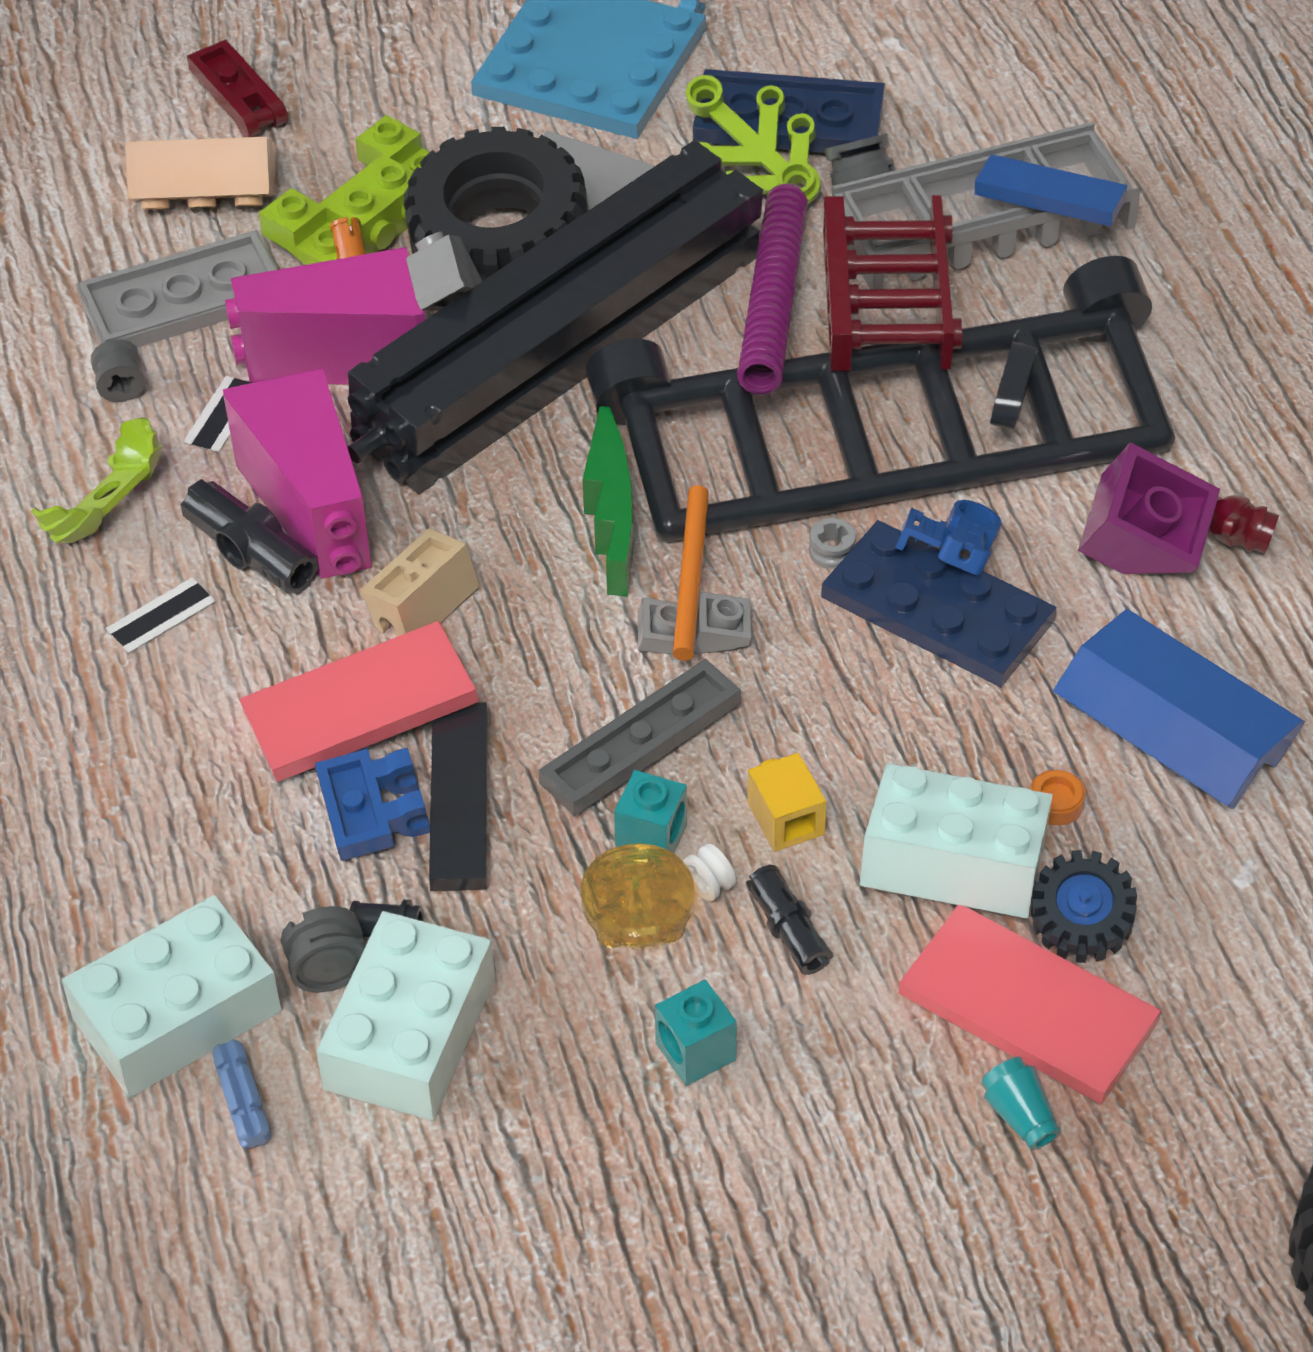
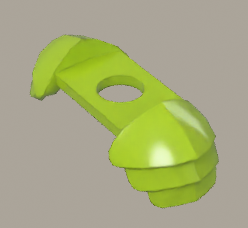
(134, 460)

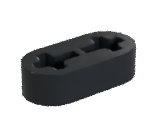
(1013, 385)

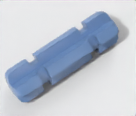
(241, 1094)

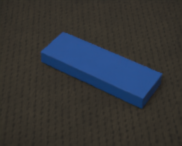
(1050, 190)

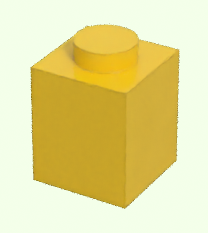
(786, 801)

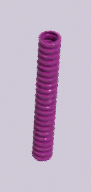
(772, 290)

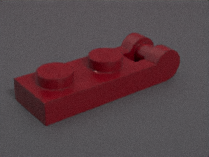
(237, 88)

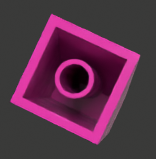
(321, 315)
(300, 466)

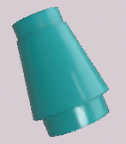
(1021, 1101)

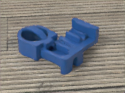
(967, 527)

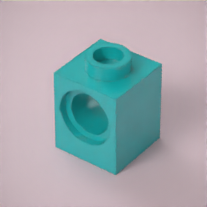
(651, 812)
(695, 1032)

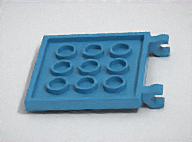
(592, 60)

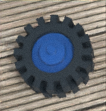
(1084, 906)

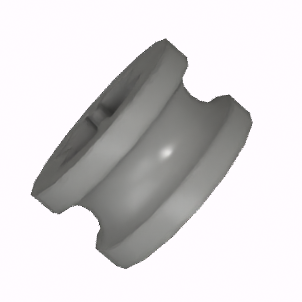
(827, 530)

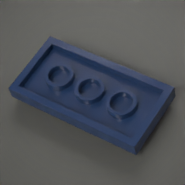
(840, 108)
(937, 606)

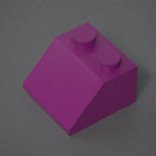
(1148, 516)

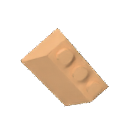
(201, 171)

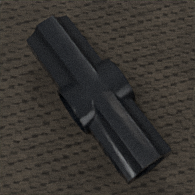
(249, 536)

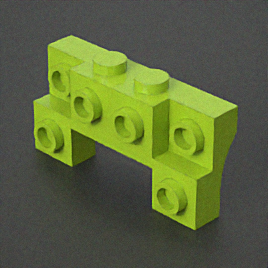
(371, 195)

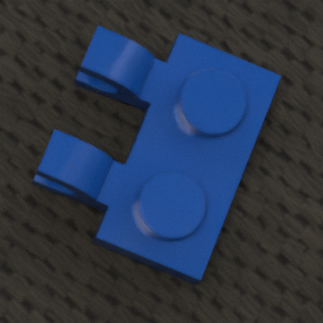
(355, 805)

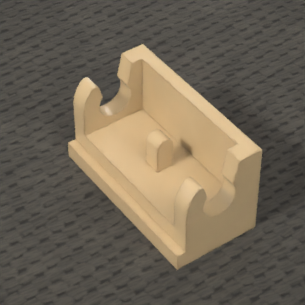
(421, 584)

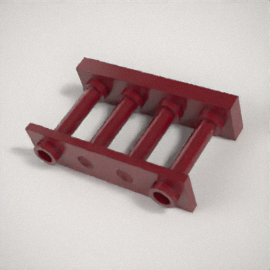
(847, 298)

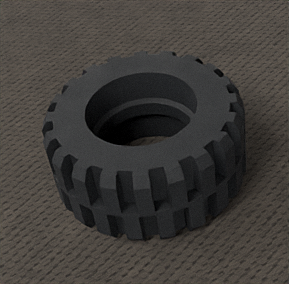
(491, 173)

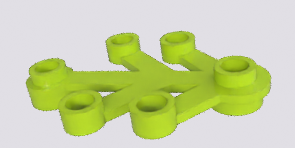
(761, 147)

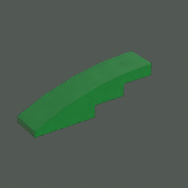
(610, 500)

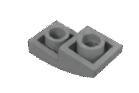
(721, 624)

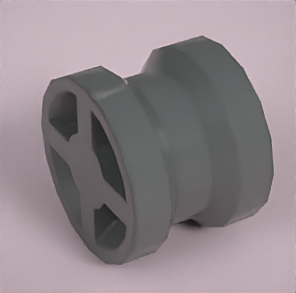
(118, 370)

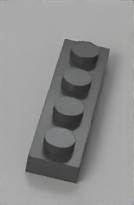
(639, 737)

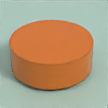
(1067, 795)

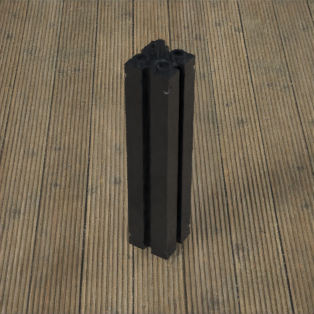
(540, 319)

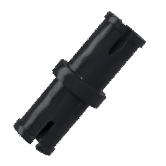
(789, 919)

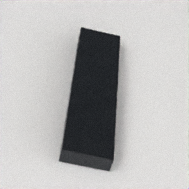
(459, 800)

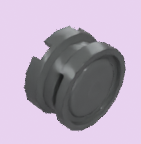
(860, 164)
(323, 948)

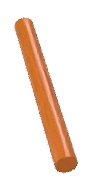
(690, 573)

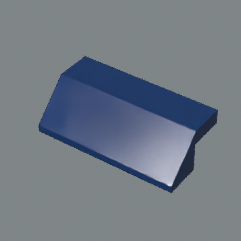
(1178, 706)

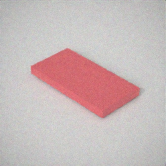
(358, 700)
(1030, 1003)

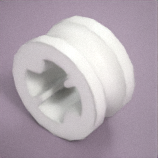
(710, 872)

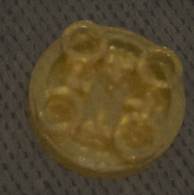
(637, 896)

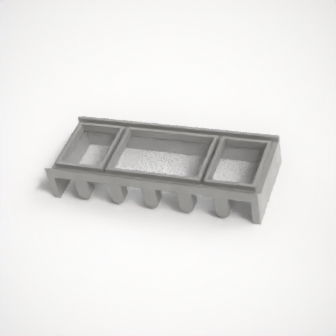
(908, 195)

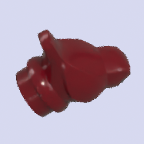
(1242, 523)

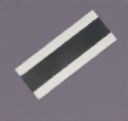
(212, 425)
(160, 615)

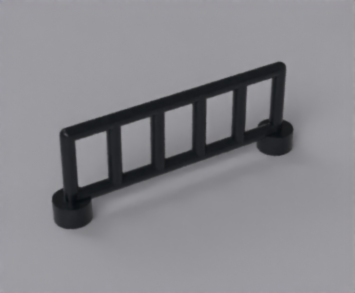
(1104, 304)

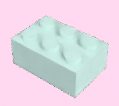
(955, 840)
(172, 995)
(406, 1015)

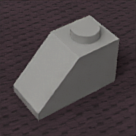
(441, 271)

